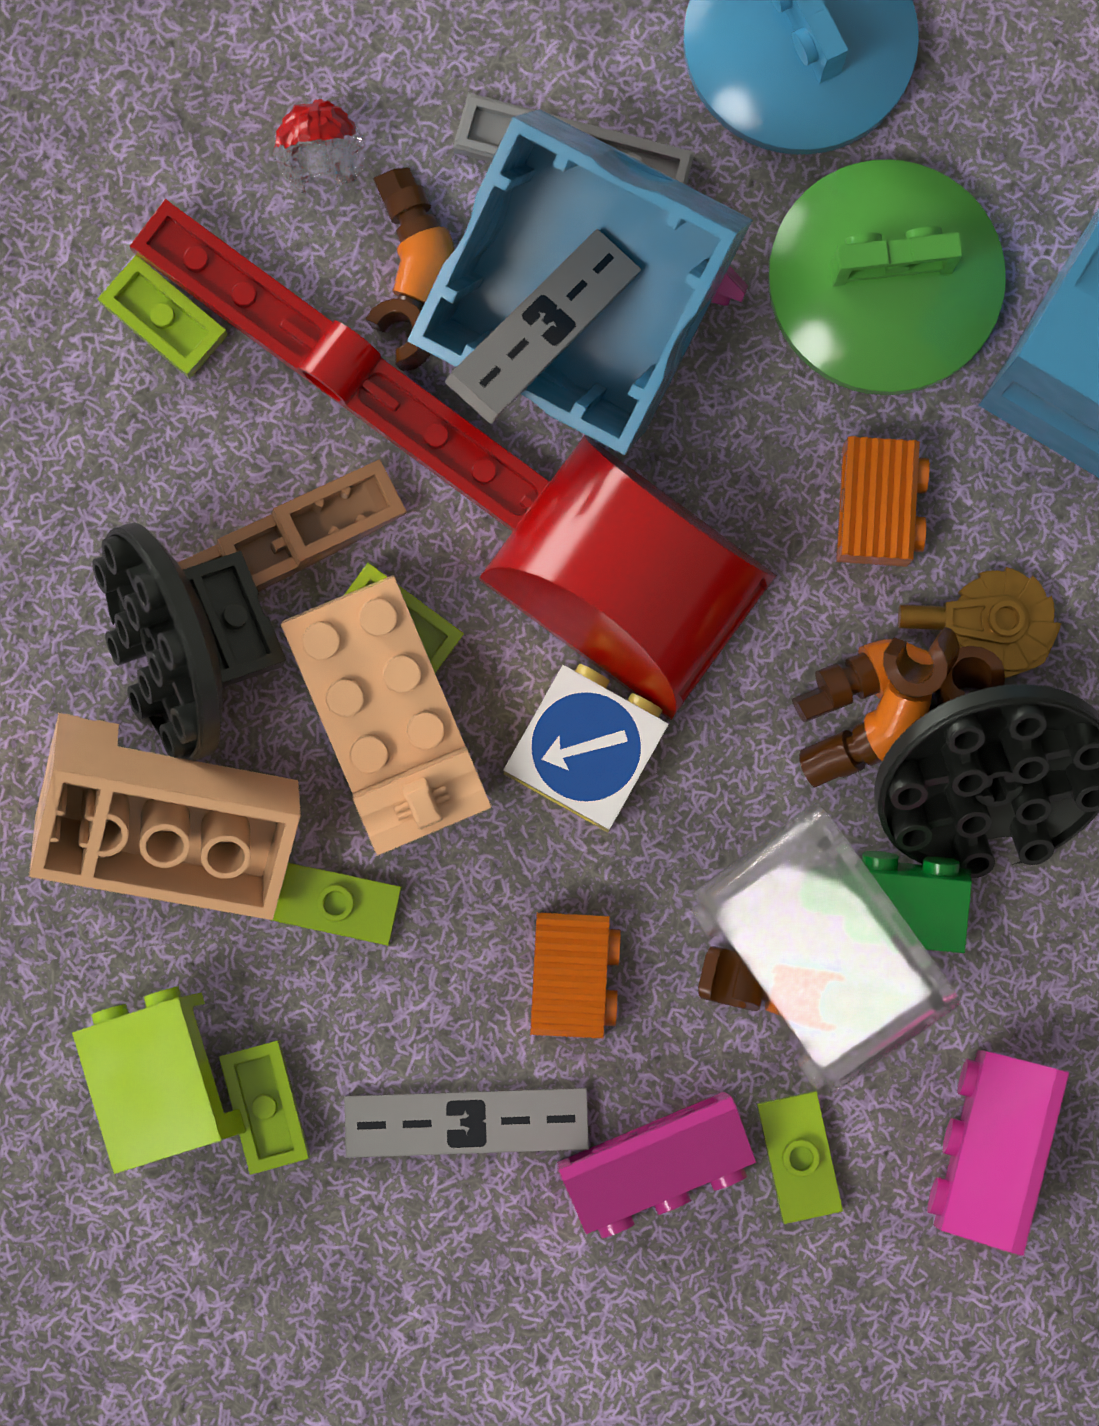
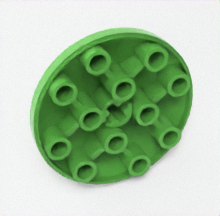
(886, 277)

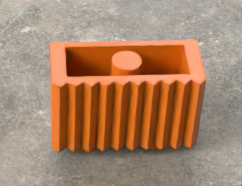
(880, 501)
(572, 975)

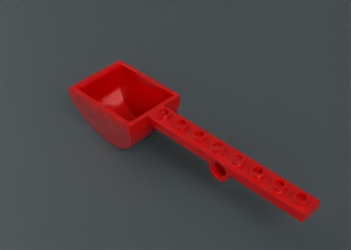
(588, 554)

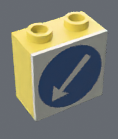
(586, 745)

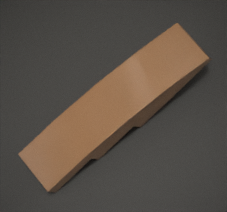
(311, 526)

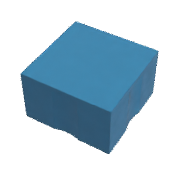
(529, 215)
(1053, 369)

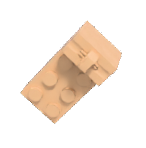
(385, 715)
(161, 824)

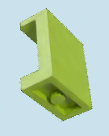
(152, 1081)

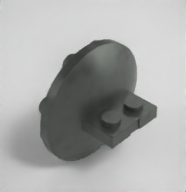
(193, 626)
(992, 768)

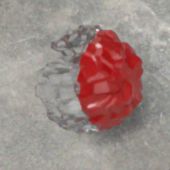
(318, 144)

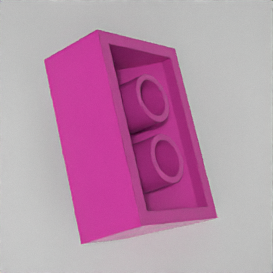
(997, 1150)
(657, 1165)

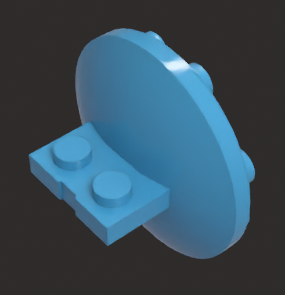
(800, 70)

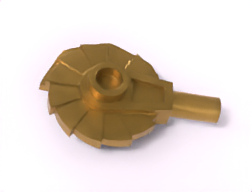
(998, 613)

